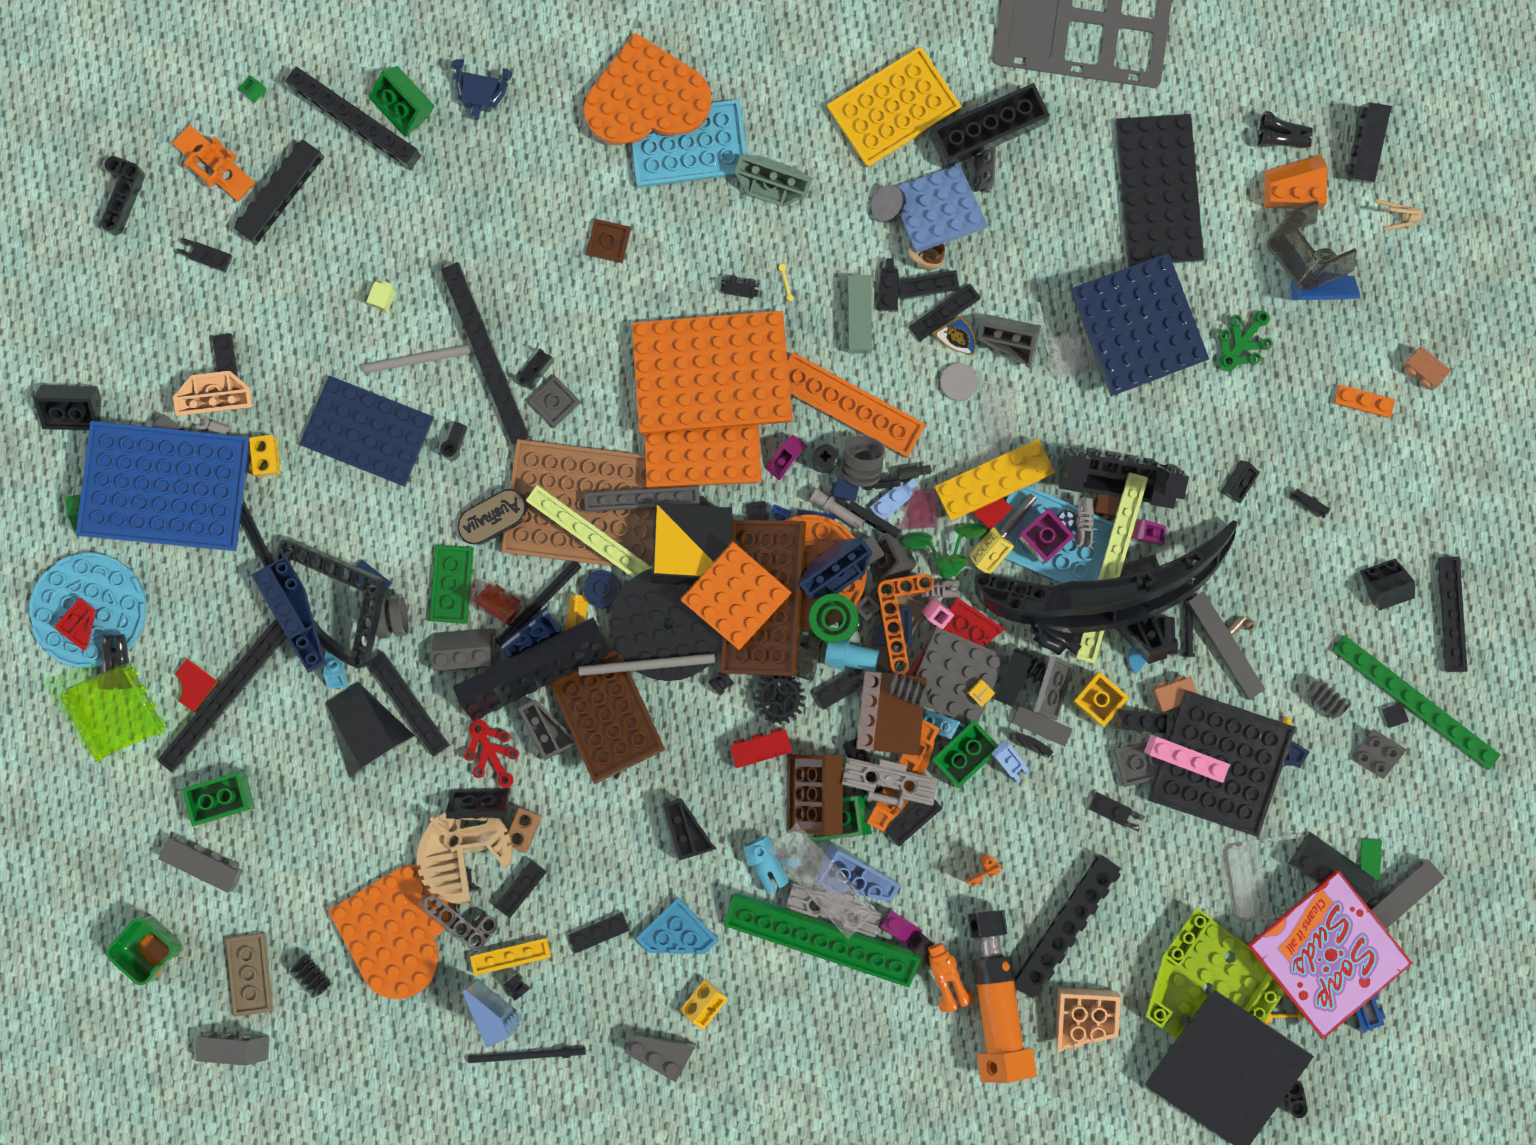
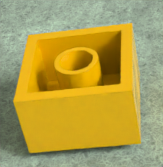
(1100, 699)

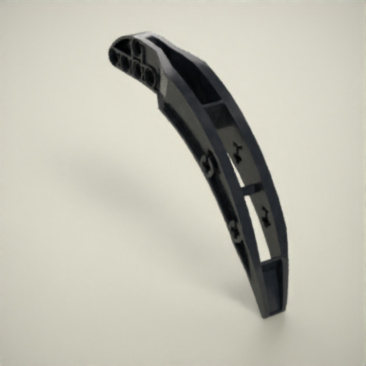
(1105, 602)

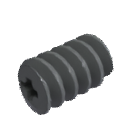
(909, 689)
(1327, 698)

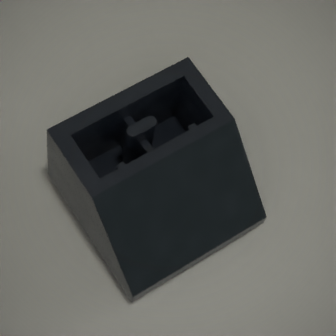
(1388, 584)

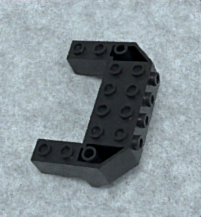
(1078, 475)

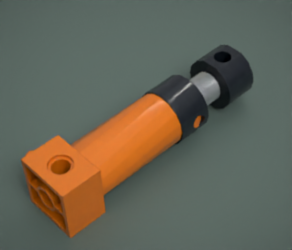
(994, 974)

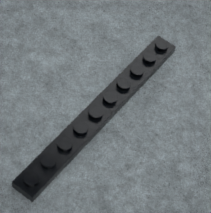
(485, 353)
(222, 697)

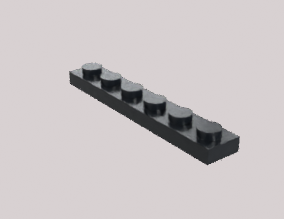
(1452, 614)
(408, 704)

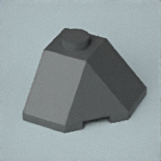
(896, 560)

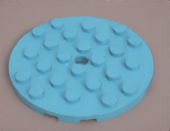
(103, 584)

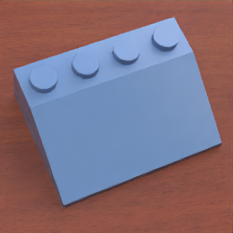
(491, 1013)

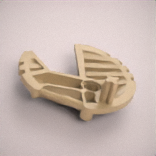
(445, 865)

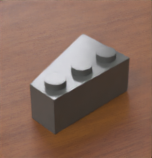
(1011, 337)
(232, 1048)
(660, 1053)

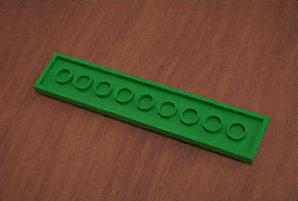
(822, 940)

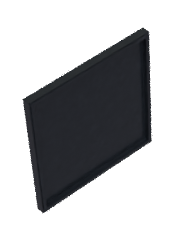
(1229, 1070)

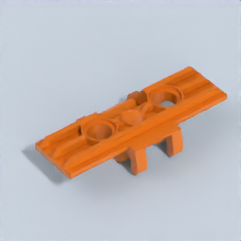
(216, 158)

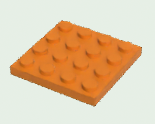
(736, 595)

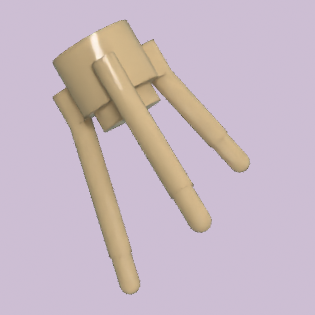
(1409, 214)

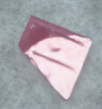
(921, 511)

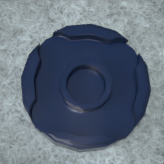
(602, 589)

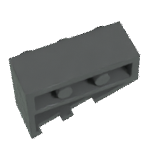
(545, 730)

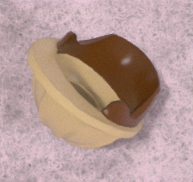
(929, 258)

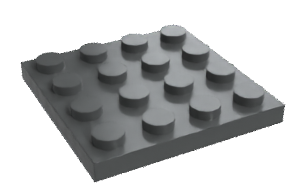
(953, 669)

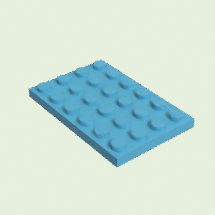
(700, 155)
(1072, 561)

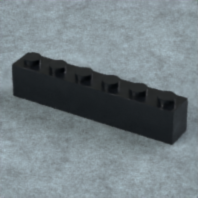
(278, 192)

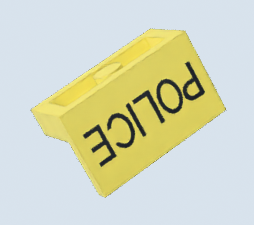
(990, 551)

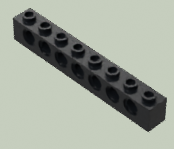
(353, 118)
(1066, 914)

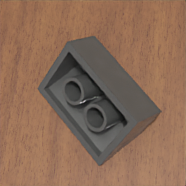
(462, 650)

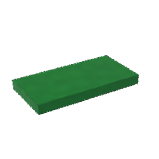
(451, 584)

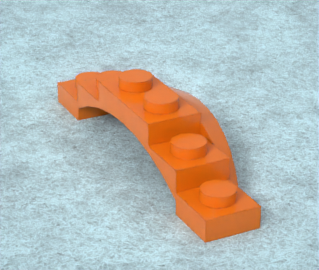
(884, 812)

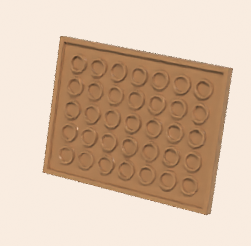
(566, 475)

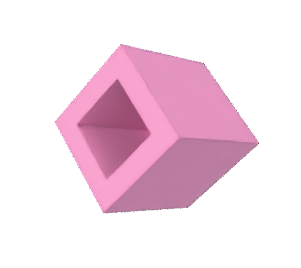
(937, 613)

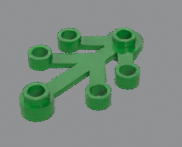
(1242, 343)

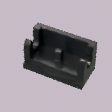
(535, 369)

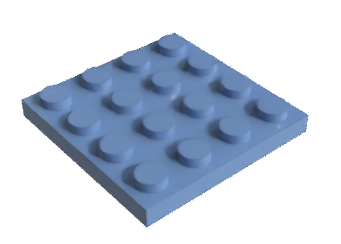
(940, 209)

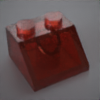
(498, 603)

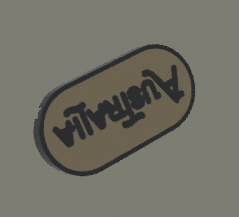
(492, 517)

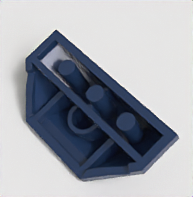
(836, 568)

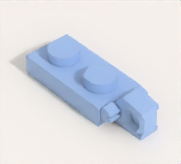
(893, 499)

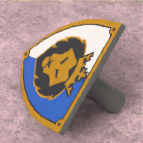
(957, 336)

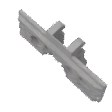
(891, 776)
(799, 903)

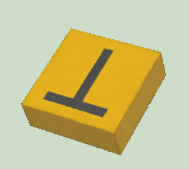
(981, 692)

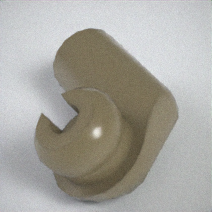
(1241, 623)

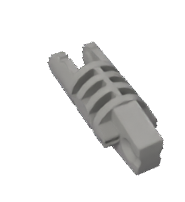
(1084, 523)
(939, 590)

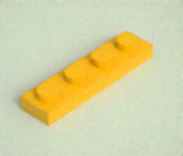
(510, 956)

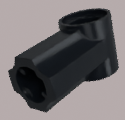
(454, 439)
(1167, 628)

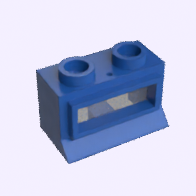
(1370, 1016)

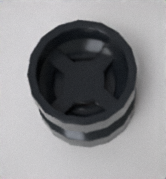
(721, 682)
(513, 983)

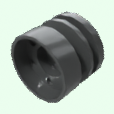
(863, 461)

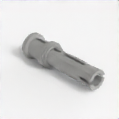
(829, 504)

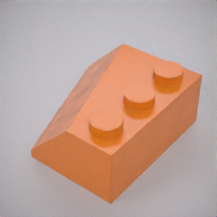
(1296, 184)

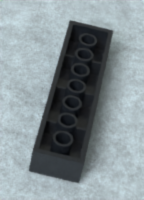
(532, 669)

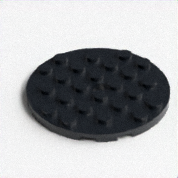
(640, 630)

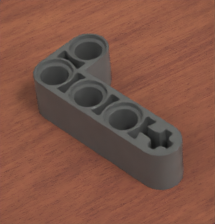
(455, 919)

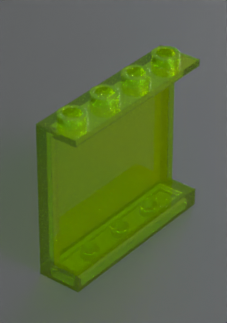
(112, 711)

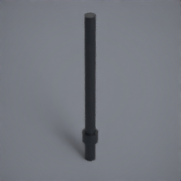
(565, 1052)

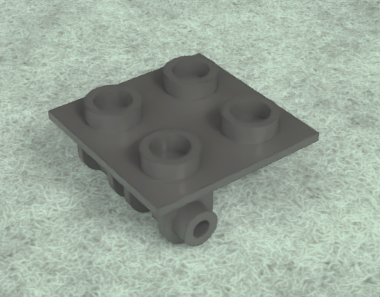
(984, 170)
(1378, 753)

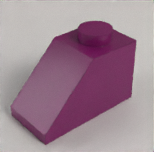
(786, 456)
(1148, 532)
(899, 926)

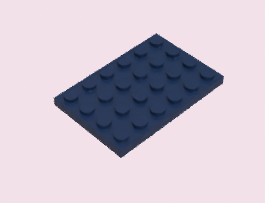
(367, 431)

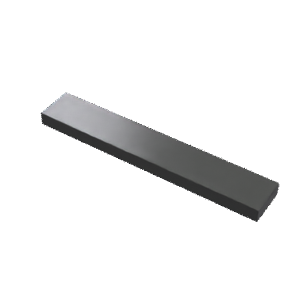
(640, 498)
(1225, 645)

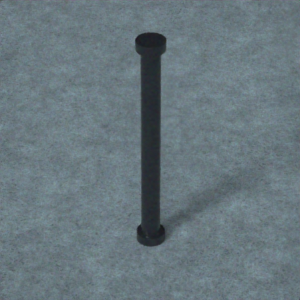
(1188, 628)

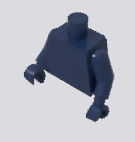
(479, 91)

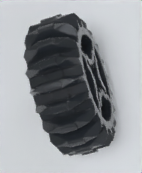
(785, 714)

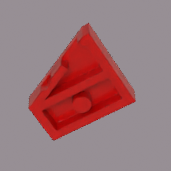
(78, 623)

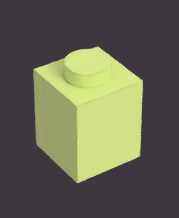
(381, 296)

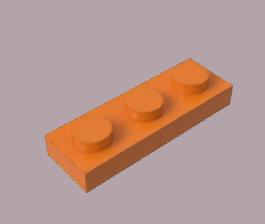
(1364, 401)

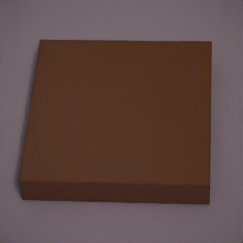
(608, 241)

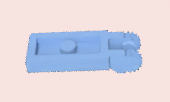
(1010, 760)

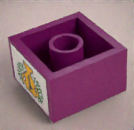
(1045, 536)

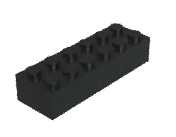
(989, 125)

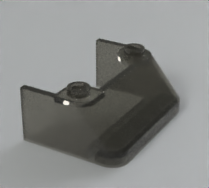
(1299, 259)

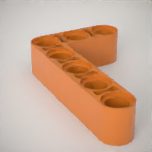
(895, 617)

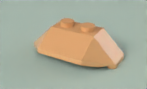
(212, 393)

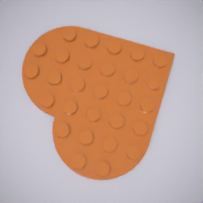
(645, 94)
(391, 934)

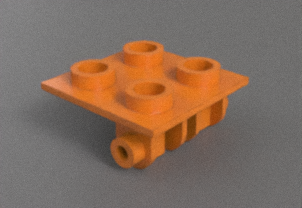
(990, 868)

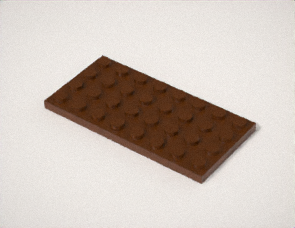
(775, 645)

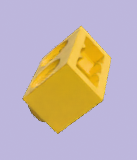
(269, 455)
(704, 1004)

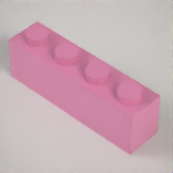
(1187, 758)

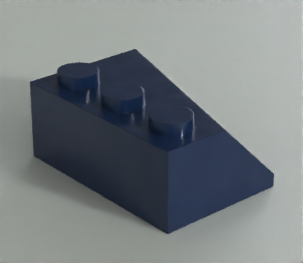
(535, 631)

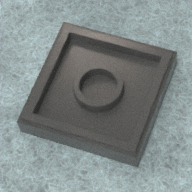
(554, 401)

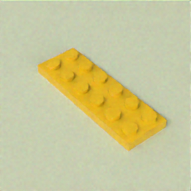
(994, 480)

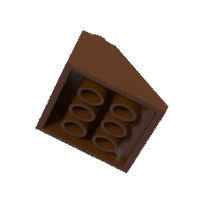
(888, 721)
(815, 793)

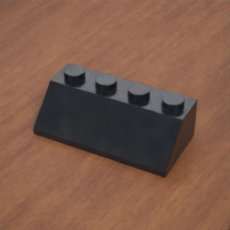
(1320, 860)

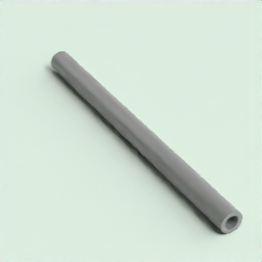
(419, 358)
(646, 664)

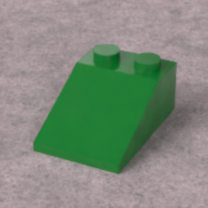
(854, 819)

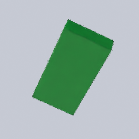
(1371, 857)

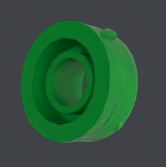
(818, 616)

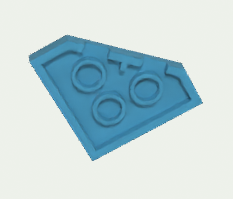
(677, 932)

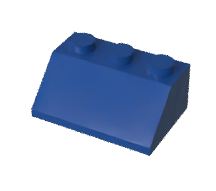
(1340, 288)

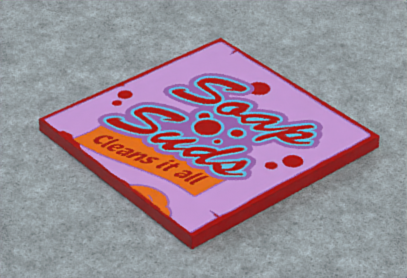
(1329, 954)

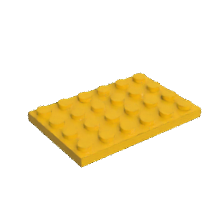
(894, 107)

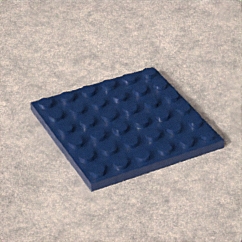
(1139, 324)

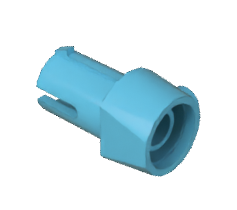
(848, 655)
(764, 862)

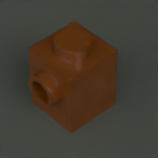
(1106, 506)

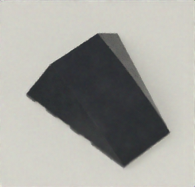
(364, 727)

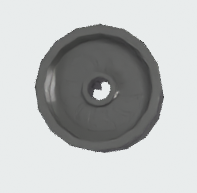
(393, 617)

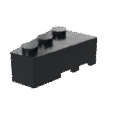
(1146, 639)
(684, 831)

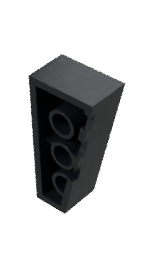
(1368, 142)

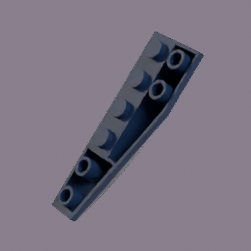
(292, 610)

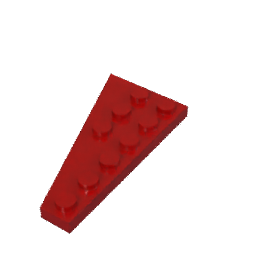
(967, 624)

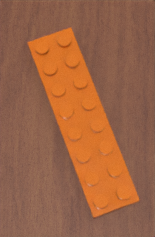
(852, 406)

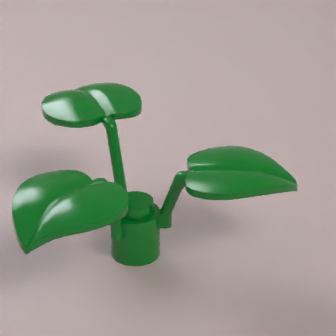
(948, 564)

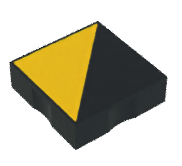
(687, 541)

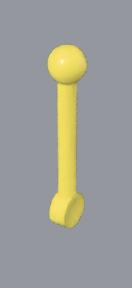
(782, 267)

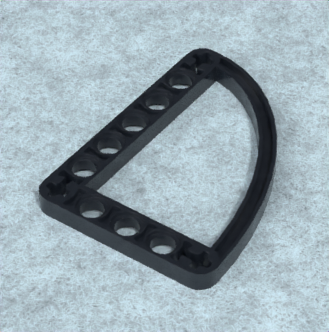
(371, 592)

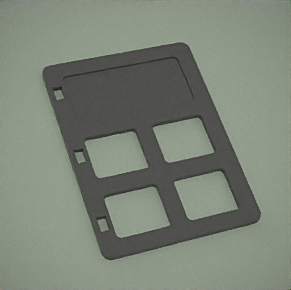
(1040, 33)

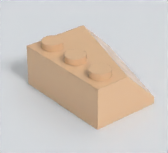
(1086, 1016)

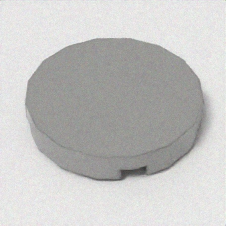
(958, 382)

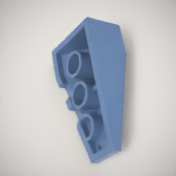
(864, 876)

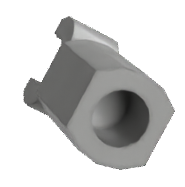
(214, 426)

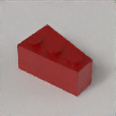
(760, 747)

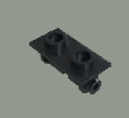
(732, 285)

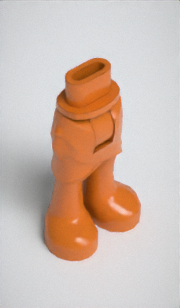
(944, 969)

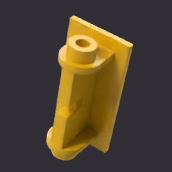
(576, 611)

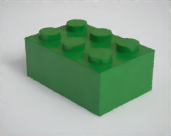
(218, 798)

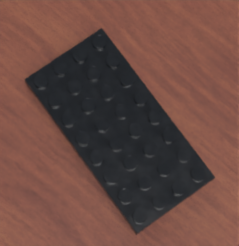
(1159, 188)

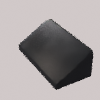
(1240, 481)

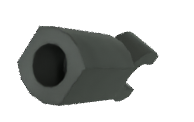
(913, 472)

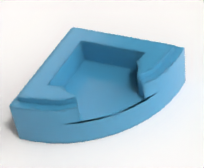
(1135, 660)

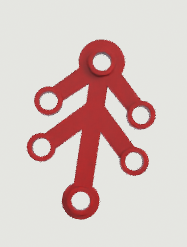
(490, 750)

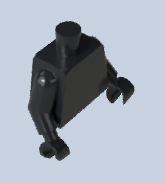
(1054, 640)

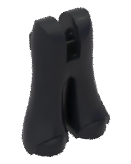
(1283, 133)
(110, 653)

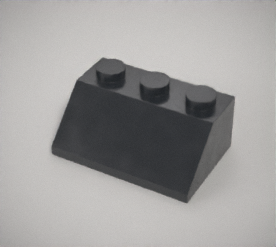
(67, 406)

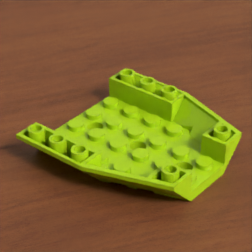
(1199, 959)

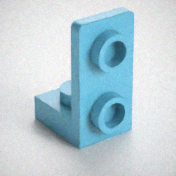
(334, 671)
(948, 727)

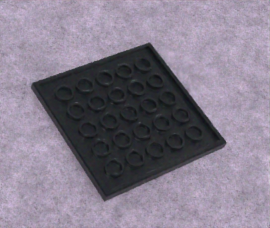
(1246, 741)

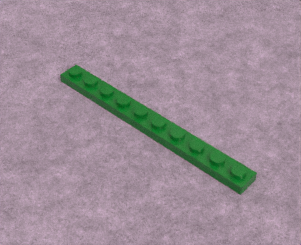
(1416, 702)

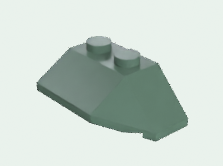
(771, 180)

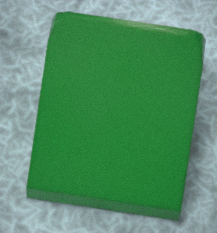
(252, 88)

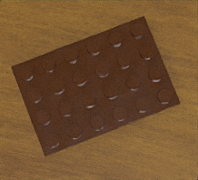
(607, 719)

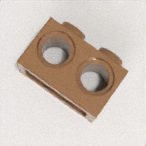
(527, 832)

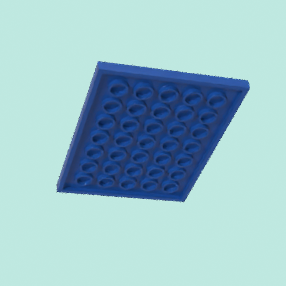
(163, 486)

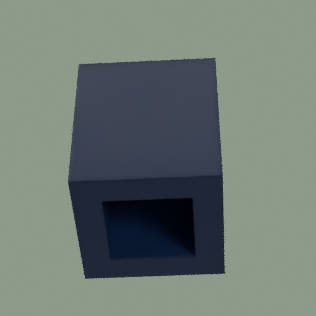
(844, 490)

